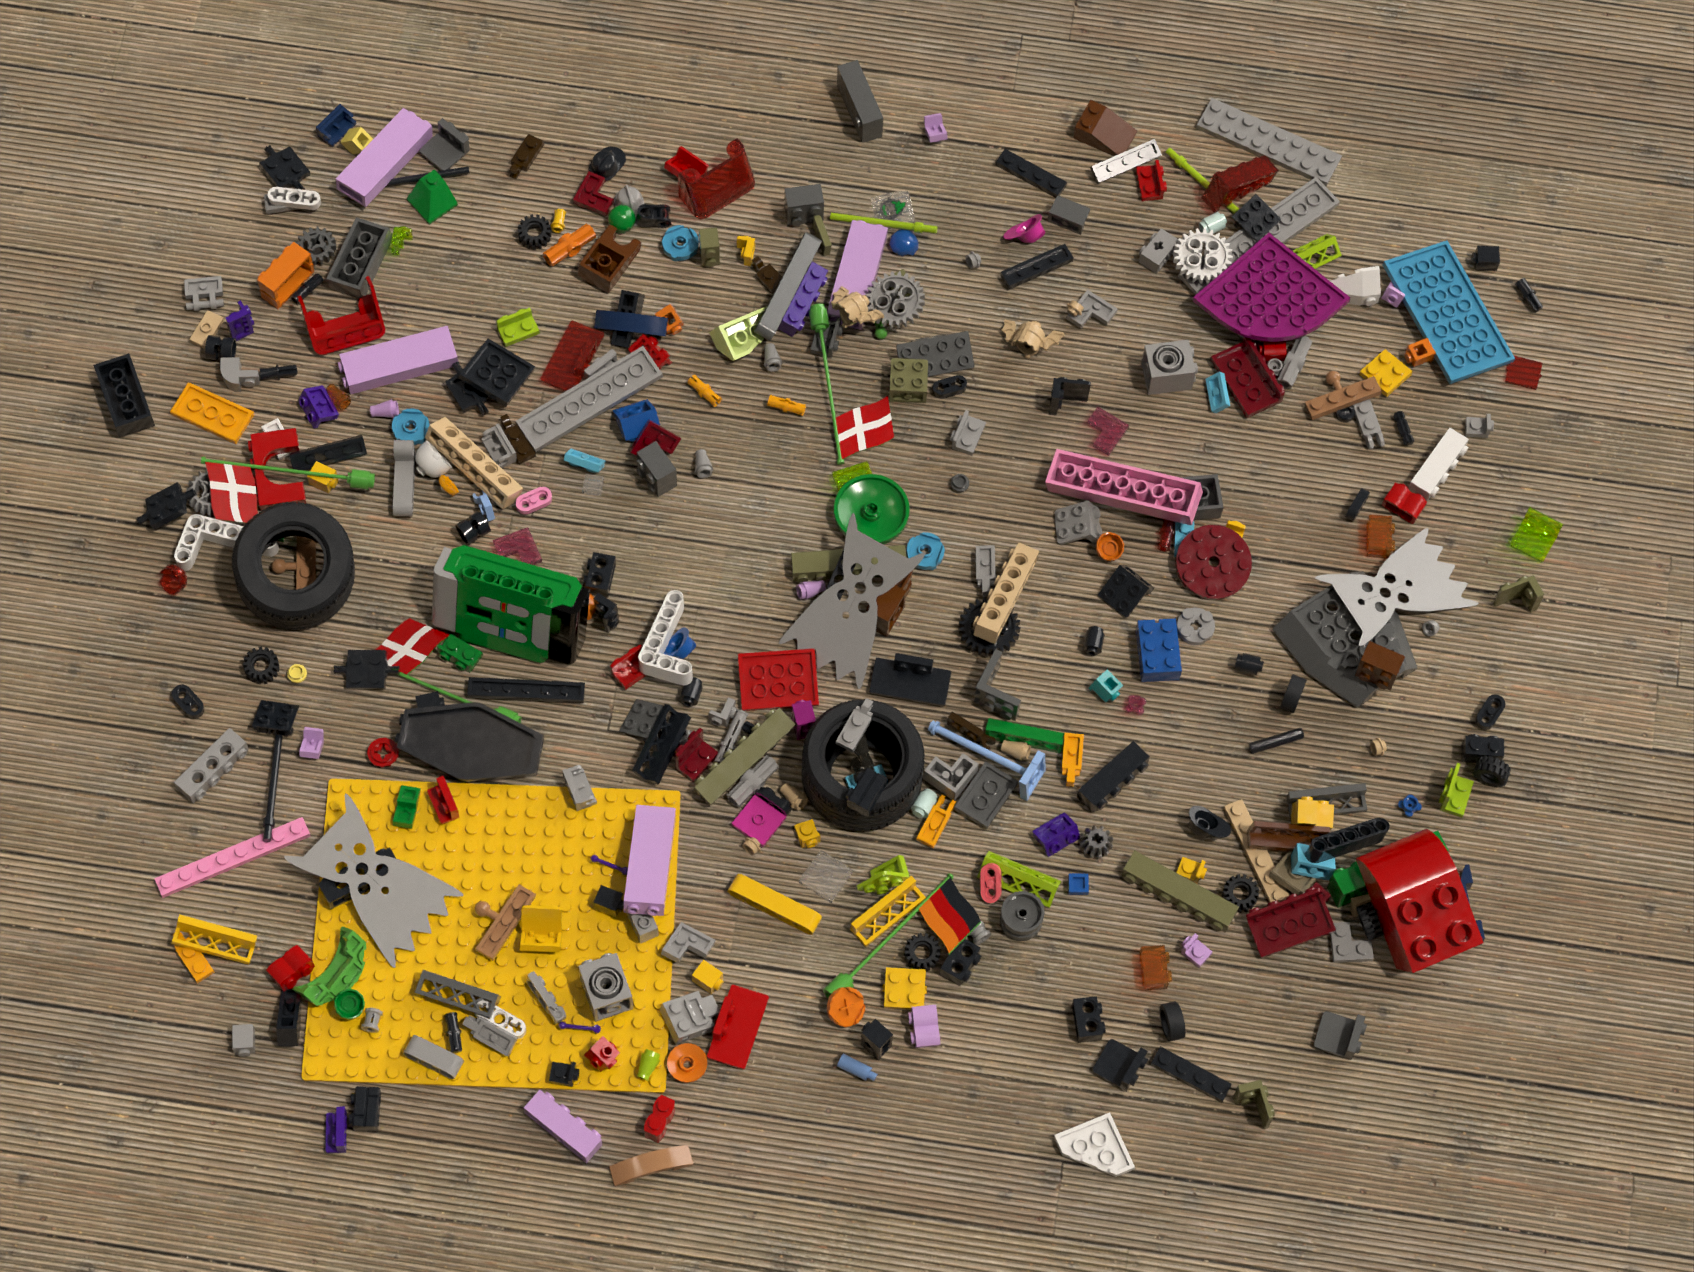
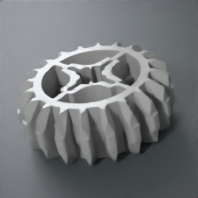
(203, 504)

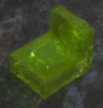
(400, 234)

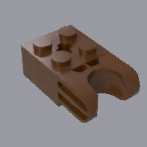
(607, 260)
(891, 605)

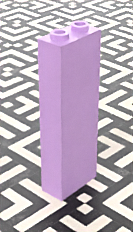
(384, 157)
(859, 262)
(397, 360)
(649, 860)

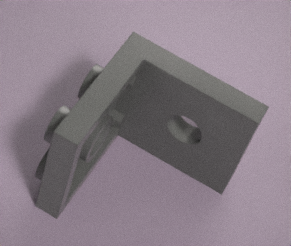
(992, 698)

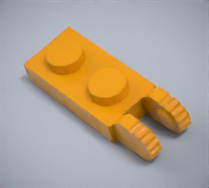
(935, 823)

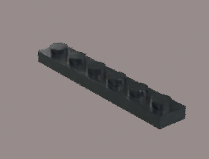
(526, 690)

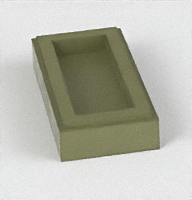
(821, 233)

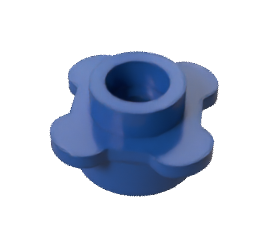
(1410, 799)

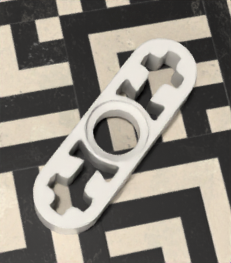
(298, 204)
(514, 1020)

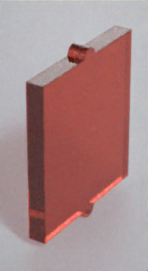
(1524, 373)

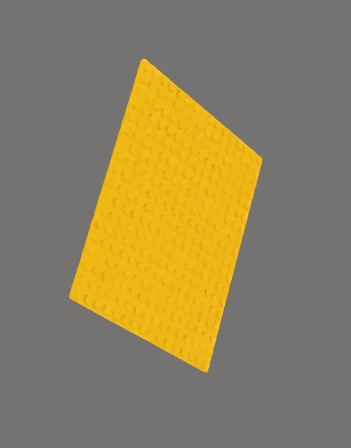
(497, 843)

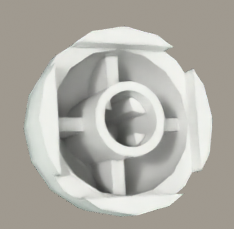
(431, 461)

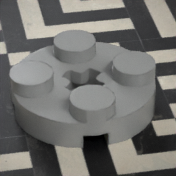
(1203, 633)

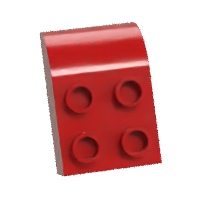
(1419, 901)

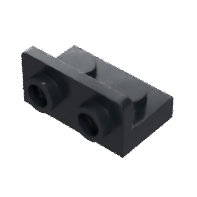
(606, 611)

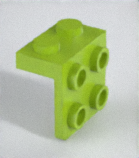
(886, 876)

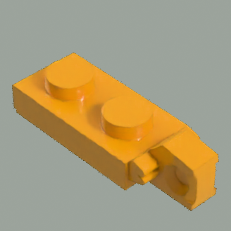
(1072, 757)
(194, 961)

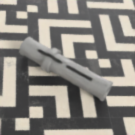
(739, 718)

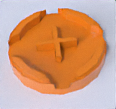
(845, 1006)

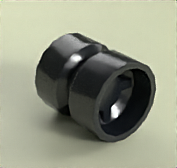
(227, 347)
(467, 531)

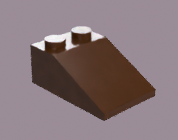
(1104, 129)

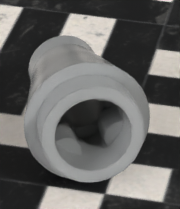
(771, 358)
(703, 466)

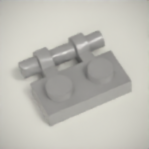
(202, 288)

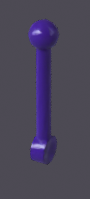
(594, 858)
(596, 1028)

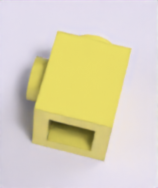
(356, 140)

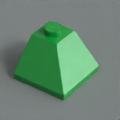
(432, 197)

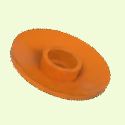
(687, 1053)

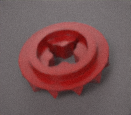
(377, 746)

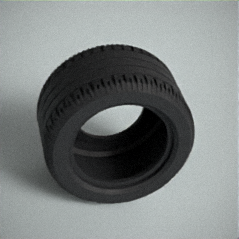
(303, 606)
(889, 734)

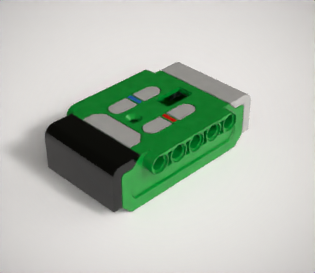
(510, 605)

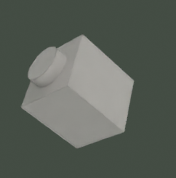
(243, 1039)

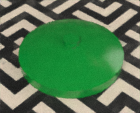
(878, 506)

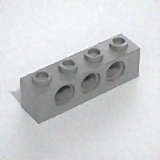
(213, 755)

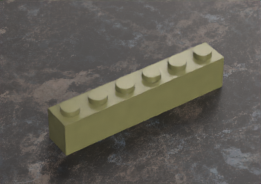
(821, 564)
(746, 755)
(1179, 891)

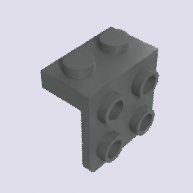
(446, 146)
(1340, 1034)

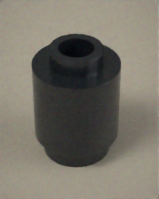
(1093, 640)
(1249, 664)
(691, 693)

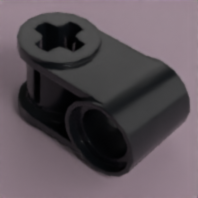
(655, 216)

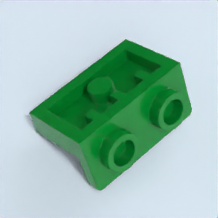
(459, 653)

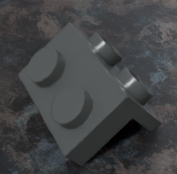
(830, 339)

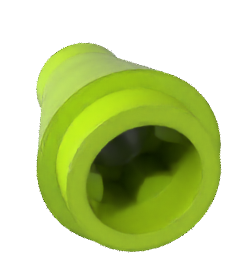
(648, 1063)

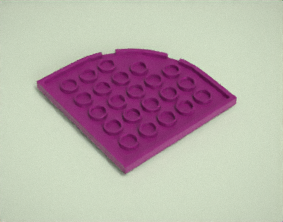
(1271, 294)

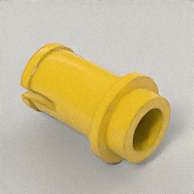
(558, 221)

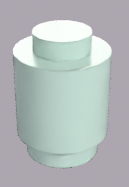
(1213, 222)
(924, 803)

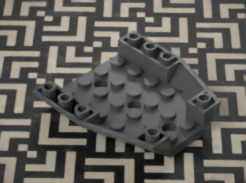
(1326, 651)

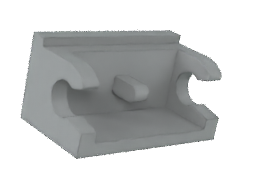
(499, 446)
(579, 787)

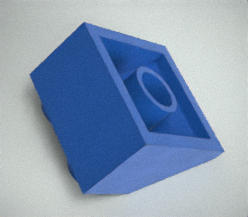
(633, 418)

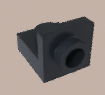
(564, 1074)

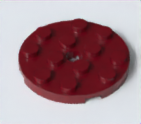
(1200, 576)

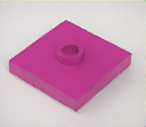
(759, 820)

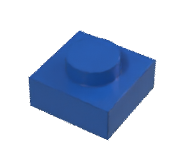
(1078, 884)

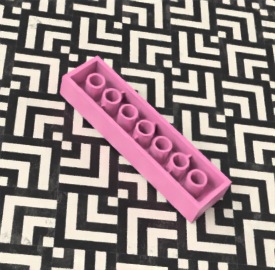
(1124, 487)

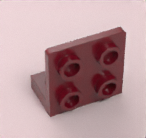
(694, 756)

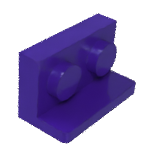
(240, 322)
(317, 405)
(1057, 834)
(336, 1131)

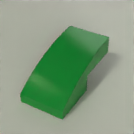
(406, 806)

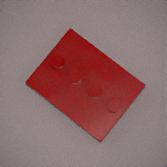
(777, 679)

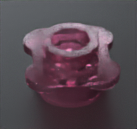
(1140, 701)

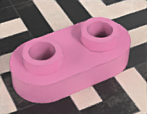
(532, 499)

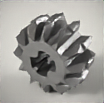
(1091, 846)

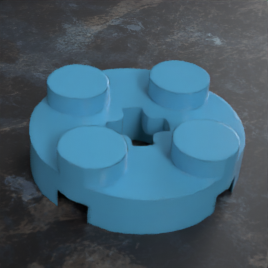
(677, 252)
(408, 417)
(934, 546)

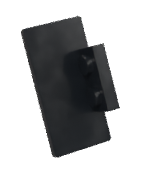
(910, 679)

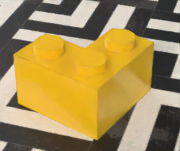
(1312, 812)

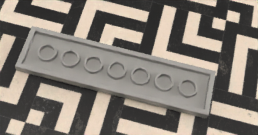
(1269, 140)
(589, 398)

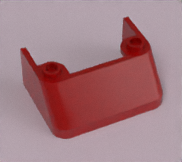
(347, 329)

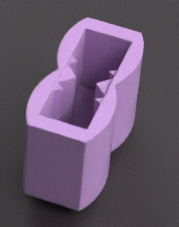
(925, 1026)

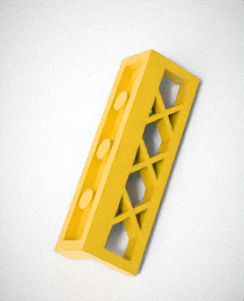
(882, 906)
(214, 932)

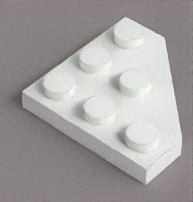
(1096, 1145)

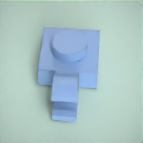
(484, 505)

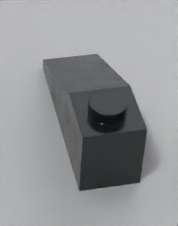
(629, 303)
(289, 1018)

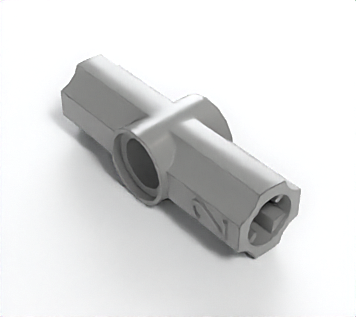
(1294, 362)
(752, 781)

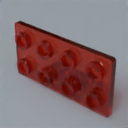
(572, 356)

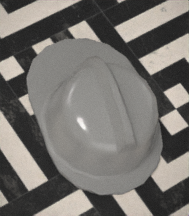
(631, 197)

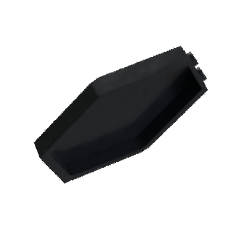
(470, 742)

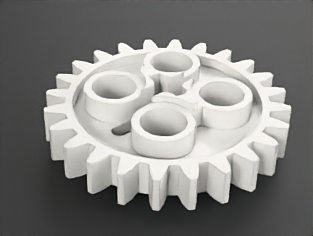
(1185, 254)

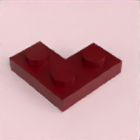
(589, 196)
(654, 432)

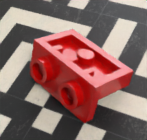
(1151, 182)
(659, 356)
(443, 801)

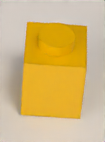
(322, 483)
(708, 977)

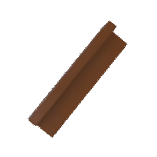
(1282, 835)

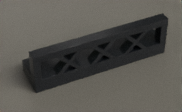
(664, 747)

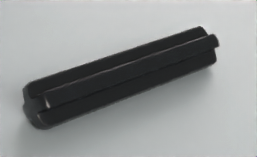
(1276, 740)

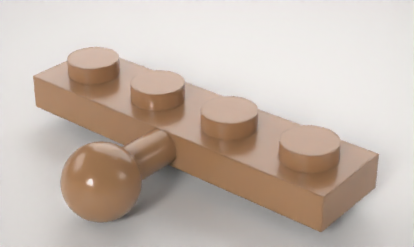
(1341, 396)
(304, 565)
(503, 923)

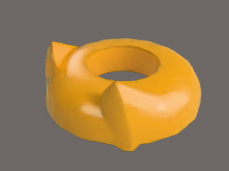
(448, 485)

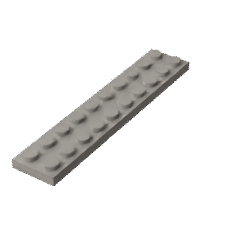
(1296, 214)

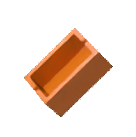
(285, 275)

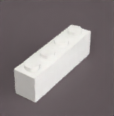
(1438, 464)

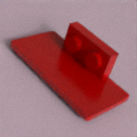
(737, 1026)

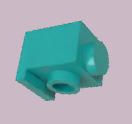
(1107, 686)

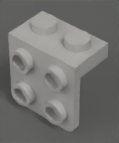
(1078, 522)

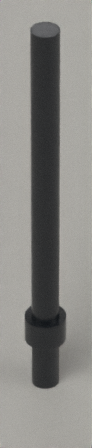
(415, 178)
(269, 821)

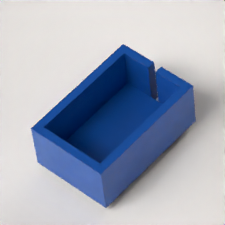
(1158, 650)

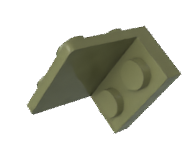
(908, 380)
(1524, 587)
(1256, 1091)

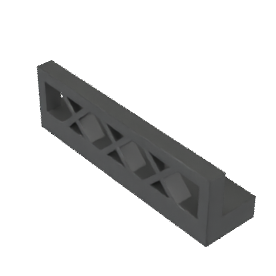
(1331, 794)
(459, 986)

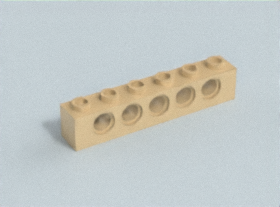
(473, 462)
(1006, 593)

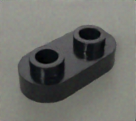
(189, 702)
(1489, 713)
(769, 796)

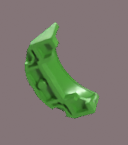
(340, 974)

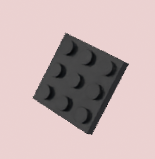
(496, 372)

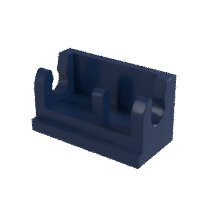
(335, 125)

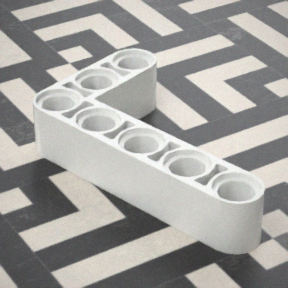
(204, 532)
(655, 656)

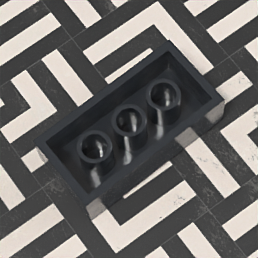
(124, 395)

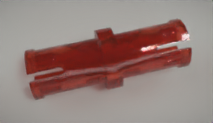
(1166, 534)

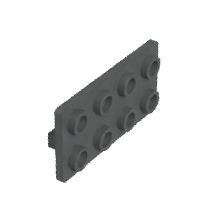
(944, 352)

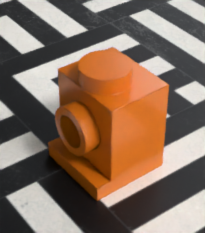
(670, 313)
(1423, 349)

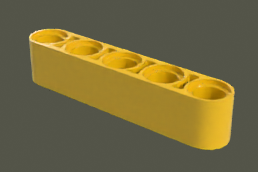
(774, 904)

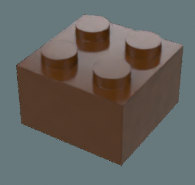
(1379, 666)

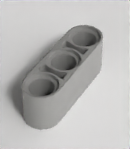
(433, 1057)

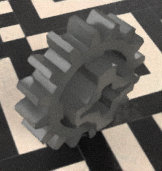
(315, 244)

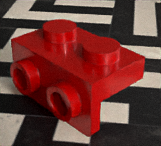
(683, 160)
(627, 669)

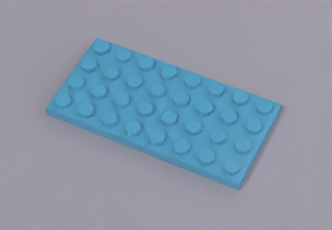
(1448, 311)

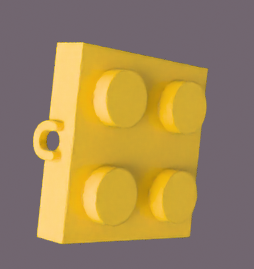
(1387, 371)
(904, 988)

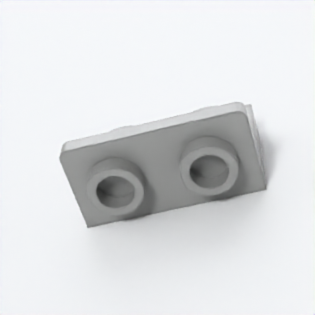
(967, 434)

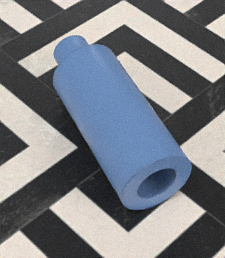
(856, 1068)

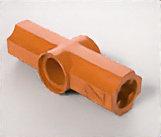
(569, 245)

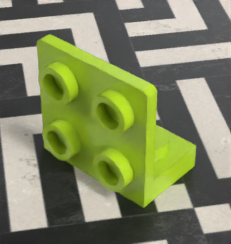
(1455, 793)

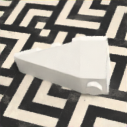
(1362, 286)

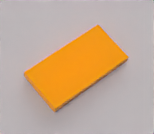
(212, 413)

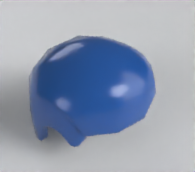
(904, 242)

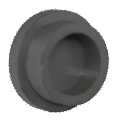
(959, 483)

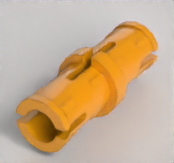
(704, 390)
(786, 405)

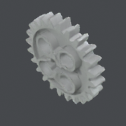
(910, 305)

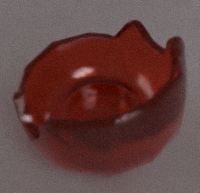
(173, 579)

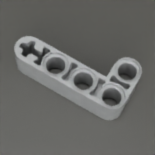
(404, 477)

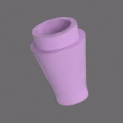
(385, 409)
(809, 589)

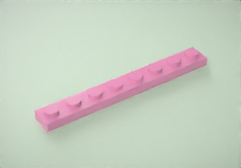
(231, 858)

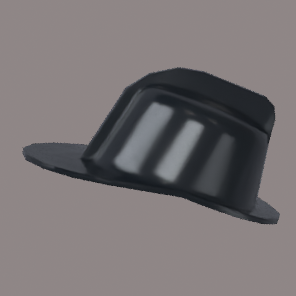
(607, 162)
(1206, 824)

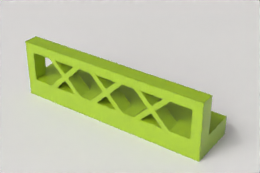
(1321, 243)
(1025, 874)

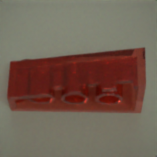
(1238, 182)

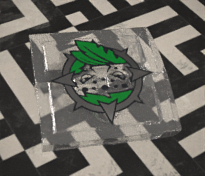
(894, 207)

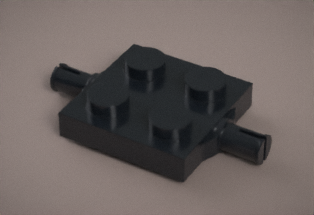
(284, 168)
(466, 395)
(166, 505)
(366, 669)

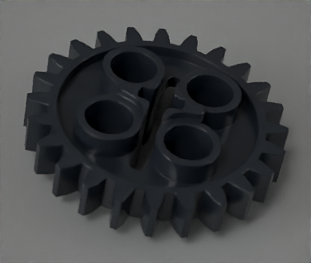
(1003, 642)

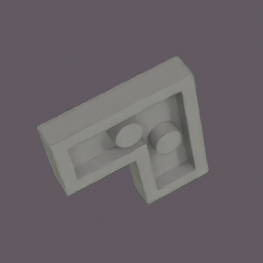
(1094, 307)
(686, 939)
(1347, 950)

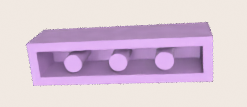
(563, 1126)

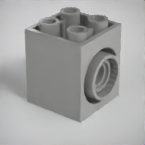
(1169, 367)
(605, 986)

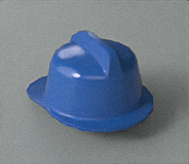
(680, 644)

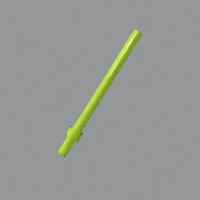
(1181, 162)
(917, 227)

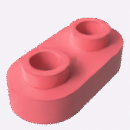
(990, 882)

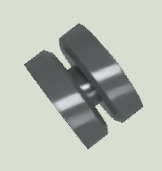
(1022, 916)

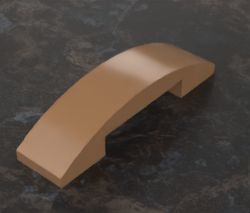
(651, 1163)

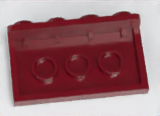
(1249, 377)
(1290, 922)

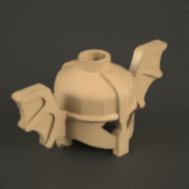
(853, 307)
(1030, 334)

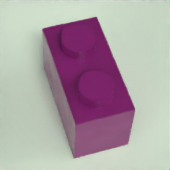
(803, 717)

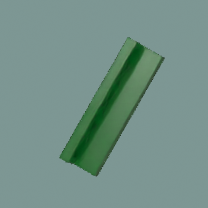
(1035, 737)

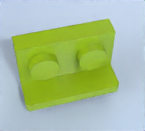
(517, 327)

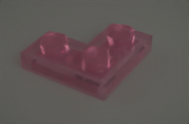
(1111, 428)
(521, 543)

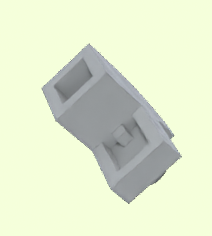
(235, 377)

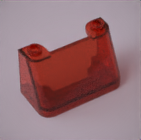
(718, 186)

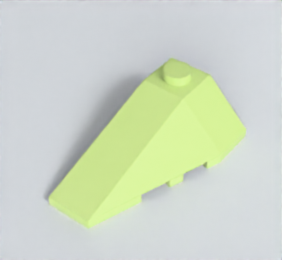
(738, 336)

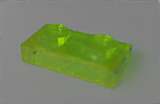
(844, 475)

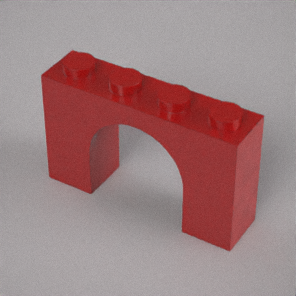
(264, 447)

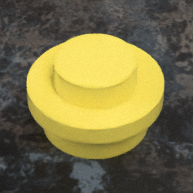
(297, 673)

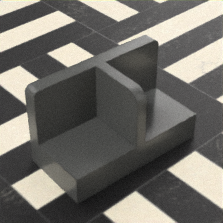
(1068, 214)

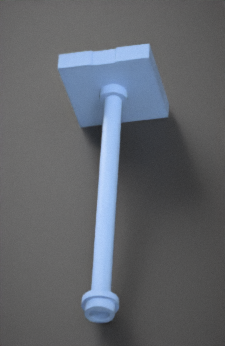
(1031, 774)

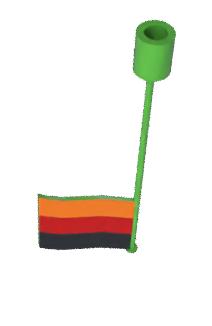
(946, 915)

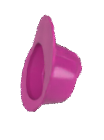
(1027, 231)

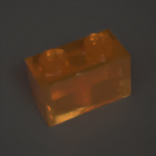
(1379, 536)
(1154, 967)

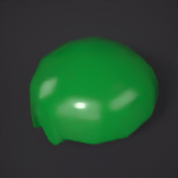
(622, 218)
(349, 1004)

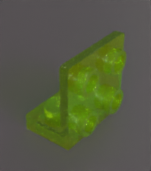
(1536, 535)

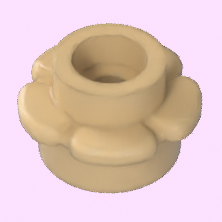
(1075, 308)
(1378, 747)
(751, 845)

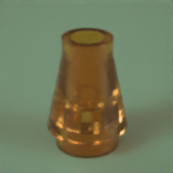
(339, 398)

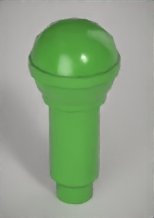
(880, 331)

